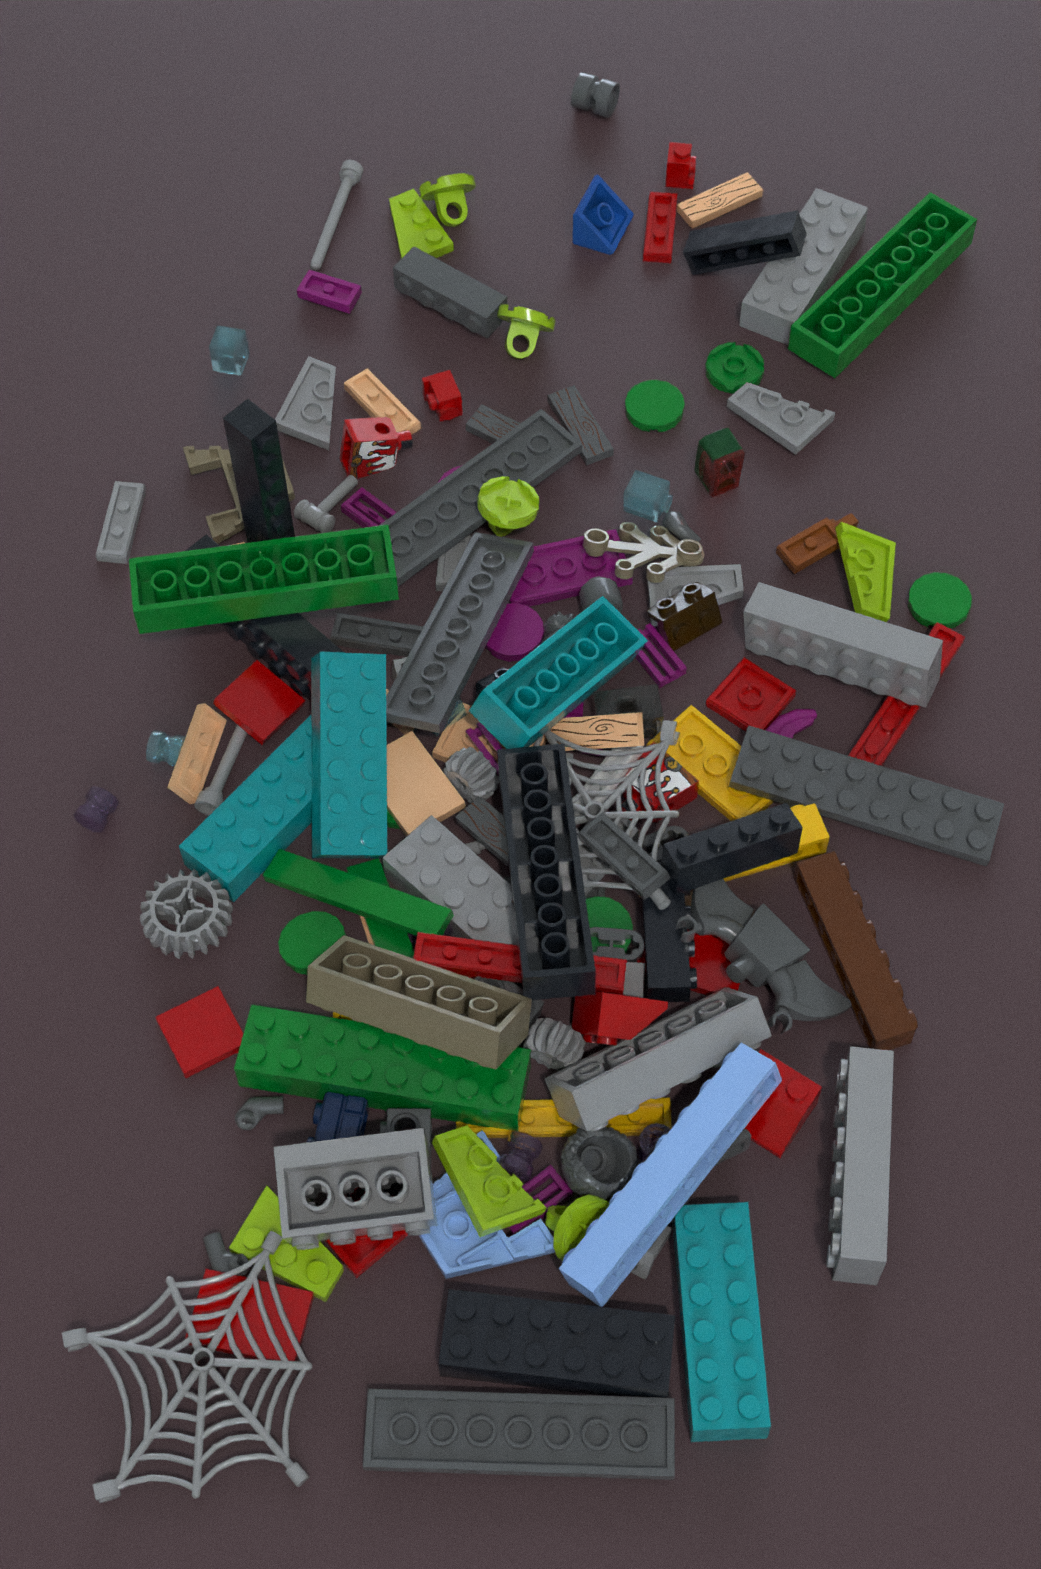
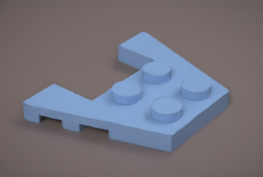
(458, 1246)

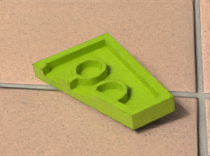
(417, 226)
(868, 570)
(484, 1187)
(305, 1269)

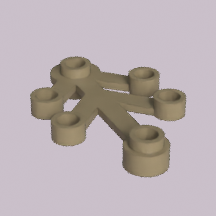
(646, 548)

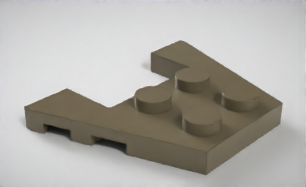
(229, 522)

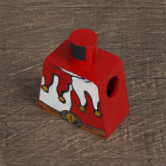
(371, 445)
(676, 784)

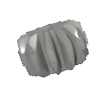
(471, 774)
(554, 1044)

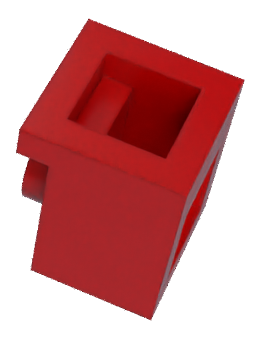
(680, 166)
(442, 395)

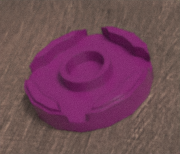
(516, 633)

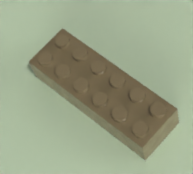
(419, 1001)

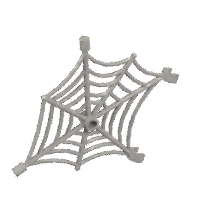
(594, 808)
(79, 1339)

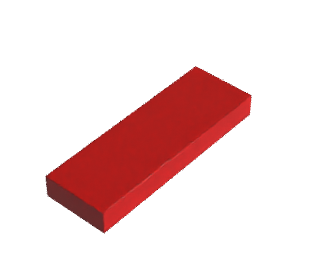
(660, 227)

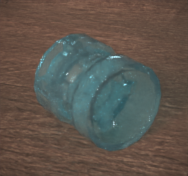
(164, 747)

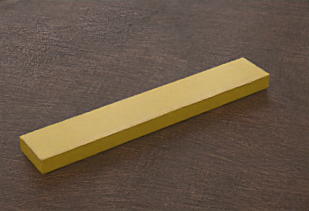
(542, 1120)

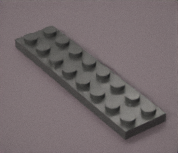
(450, 508)
(457, 632)
(868, 795)
(520, 1434)

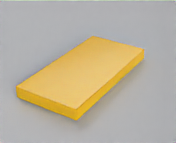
(711, 759)

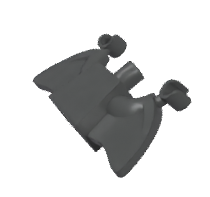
(763, 953)

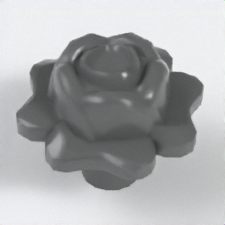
(555, 623)

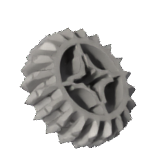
(199, 925)

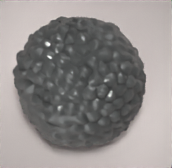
(598, 1162)

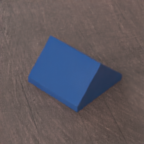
(600, 218)

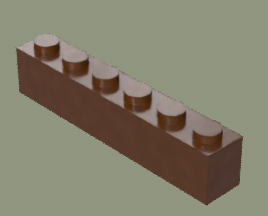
(854, 952)

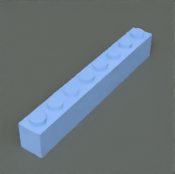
(670, 1174)

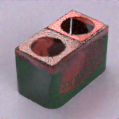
(710, 463)

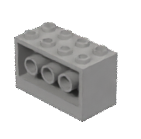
(351, 1163)

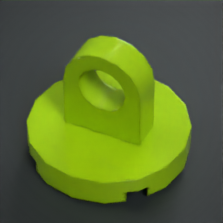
(449, 191)
(524, 323)
(507, 504)
(572, 1221)

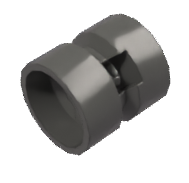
(595, 94)

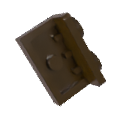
(686, 614)

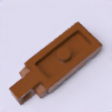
(812, 543)

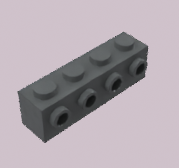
(449, 291)

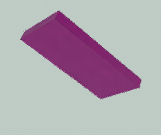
(562, 569)

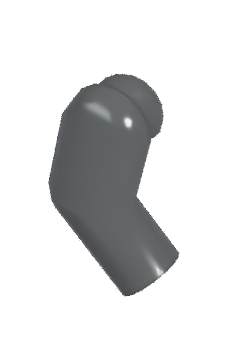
(678, 526)
(256, 1108)
(220, 1258)

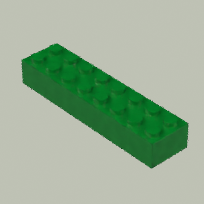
(881, 284)
(263, 579)
(328, 1054)

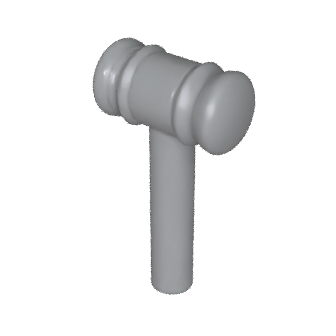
(318, 516)

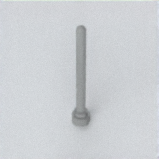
(349, 175)
(212, 796)

